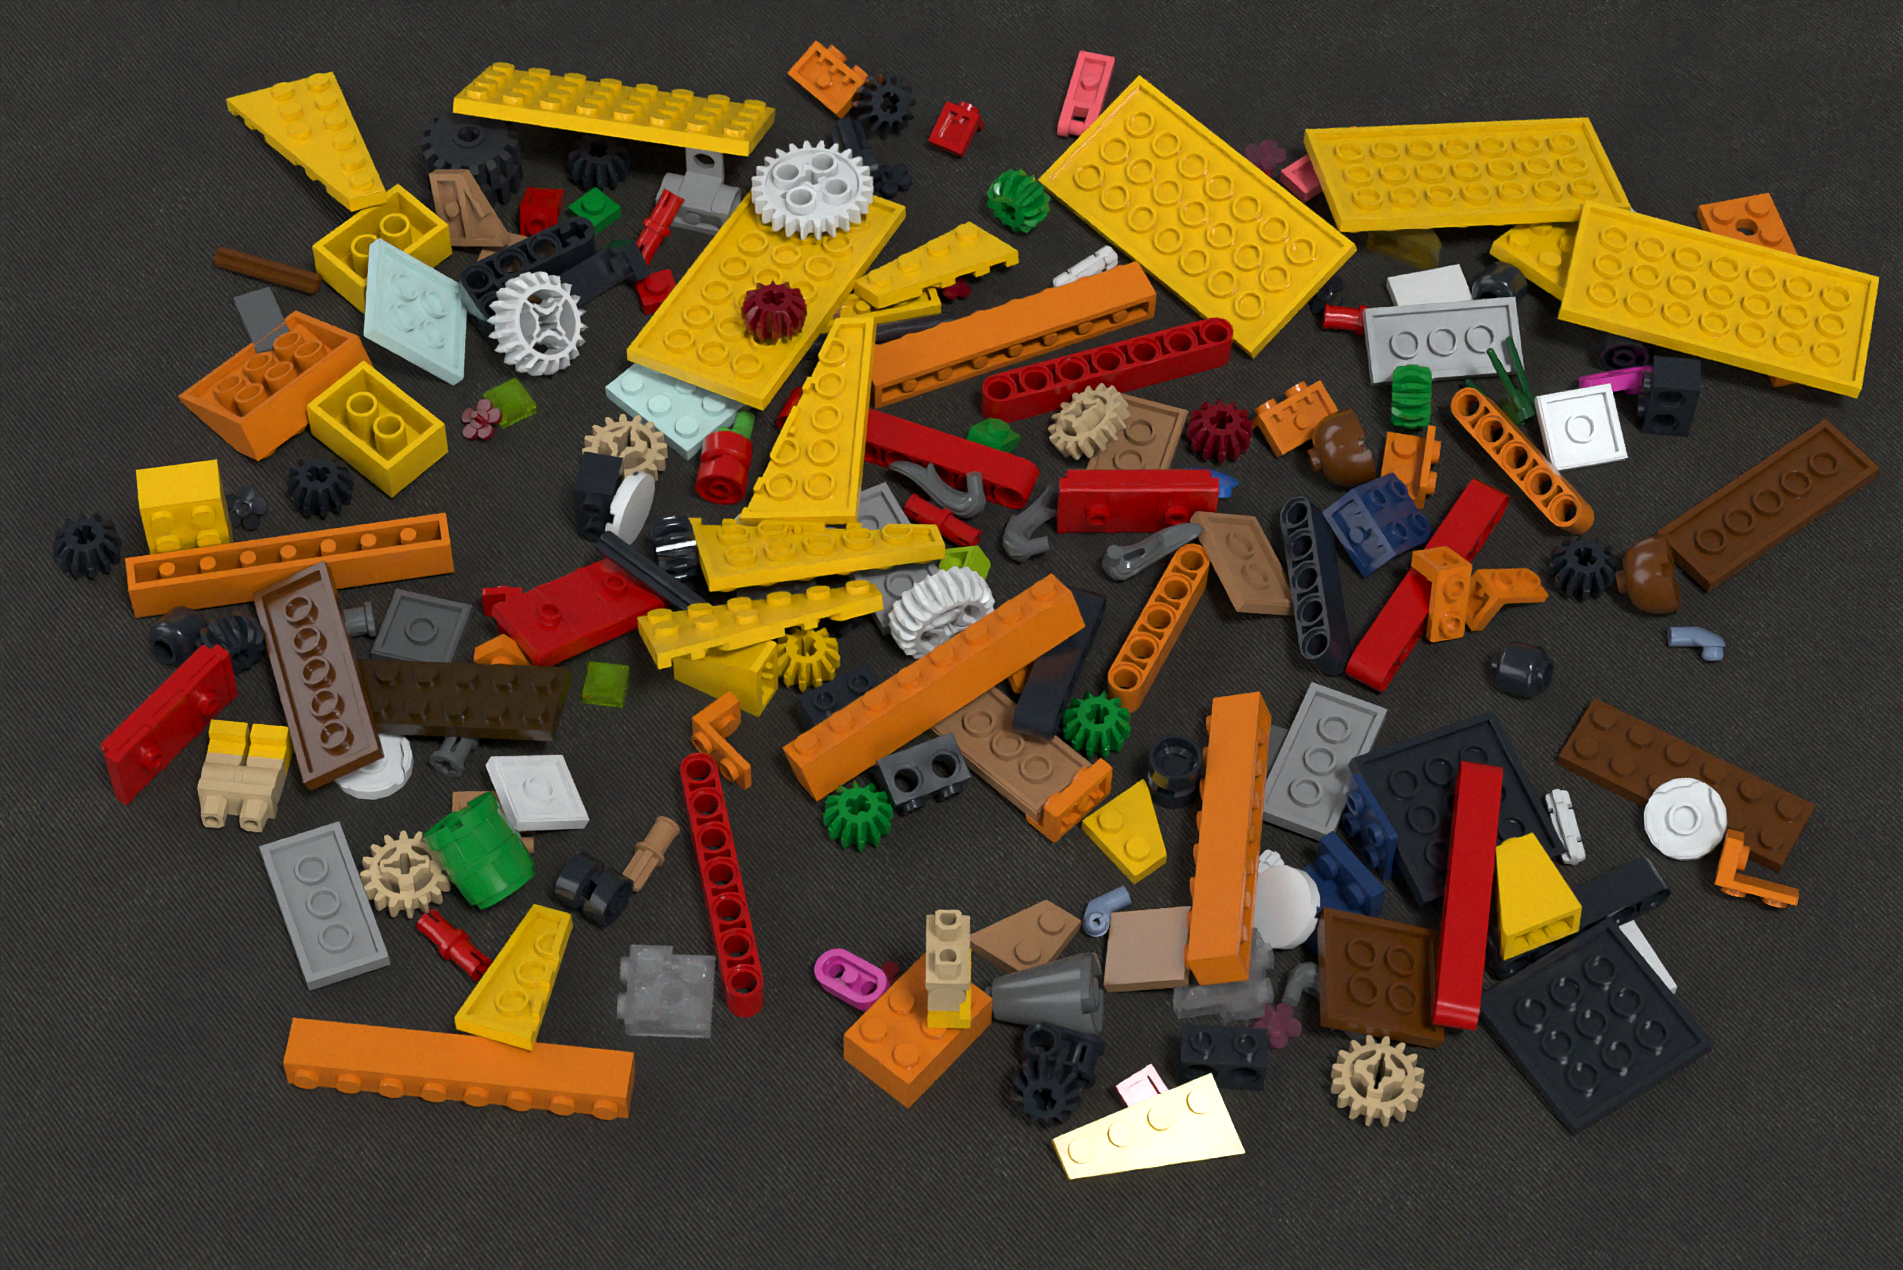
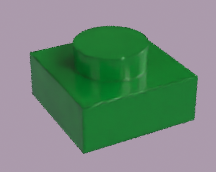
(596, 208)
(994, 434)

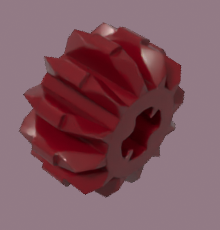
(774, 311)
(1220, 431)

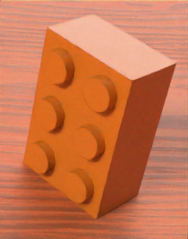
(896, 1046)

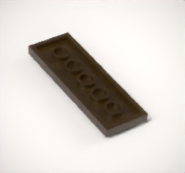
(465, 699)

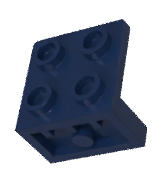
(1378, 523)
(1371, 829)
(1342, 883)

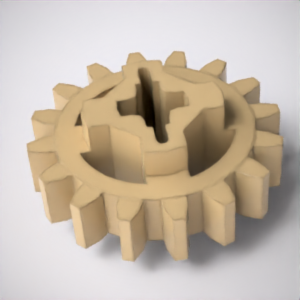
(1089, 421)
(634, 442)
(404, 875)
(1355, 1082)

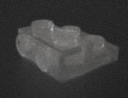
(666, 993)
(1231, 999)

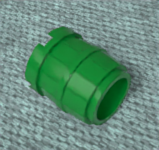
(481, 851)

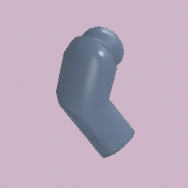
(1697, 637)
(1099, 910)

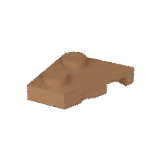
(466, 209)
(1026, 937)

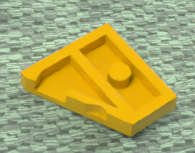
(1129, 833)

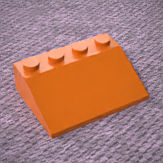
(264, 396)

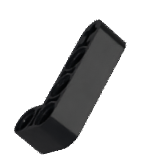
(563, 243)

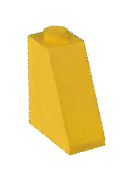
(745, 672)
(1530, 898)

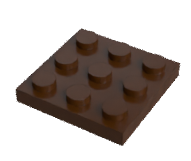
(1378, 977)

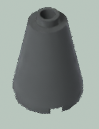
(1052, 993)

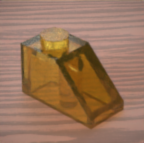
(1411, 246)

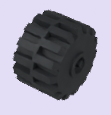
(479, 144)

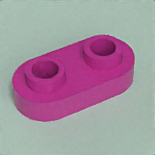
(1621, 379)
(856, 981)

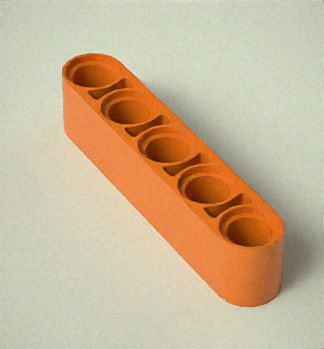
(1536, 469)
(1162, 613)

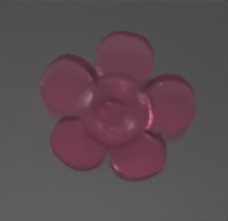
(1265, 155)
(1279, 1024)

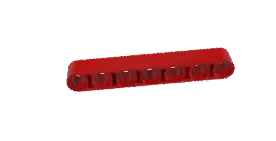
(1122, 364)
(1005, 477)
(1407, 611)
(1467, 896)
(722, 899)

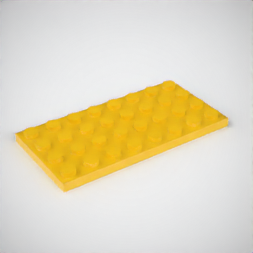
(616, 109)
(1462, 173)
(1197, 215)
(1720, 298)
(700, 324)

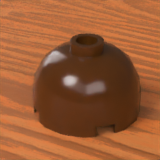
(1341, 450)
(1650, 576)

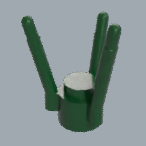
(1516, 405)

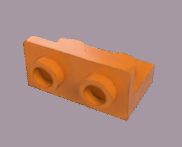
(828, 78)
(1294, 419)
(1411, 460)
(1067, 808)

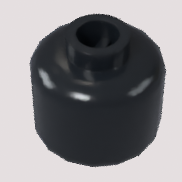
(1500, 281)
(175, 635)
(1522, 669)

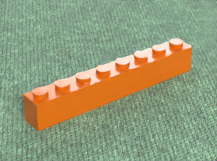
(1010, 333)
(236, 570)
(934, 687)
(1228, 840)
(459, 1068)

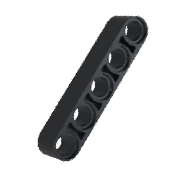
(1315, 586)
(1057, 673)
(1616, 894)

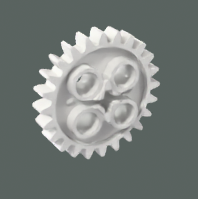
(812, 190)

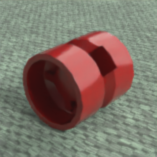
(724, 467)

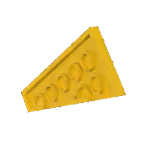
(315, 129)
(822, 445)
(803, 550)
(750, 622)

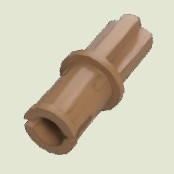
(650, 852)

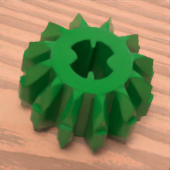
(1018, 200)
(1411, 396)
(1096, 724)
(858, 815)

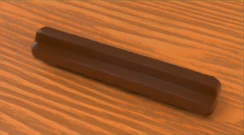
(268, 270)

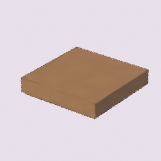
(1147, 950)

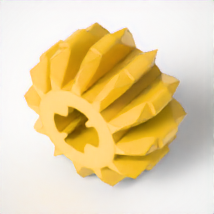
(807, 658)

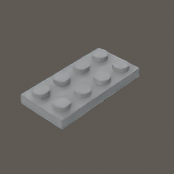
(1441, 336)
(875, 511)
(1312, 768)
(324, 906)

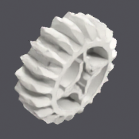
(524, 324)
(939, 609)

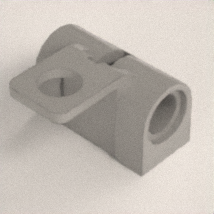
(706, 197)

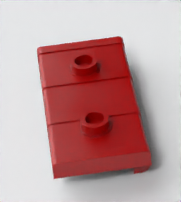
(1132, 499)
(576, 612)
(168, 720)

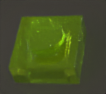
(511, 401)
(606, 684)

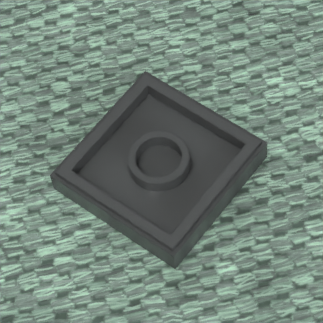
(422, 628)

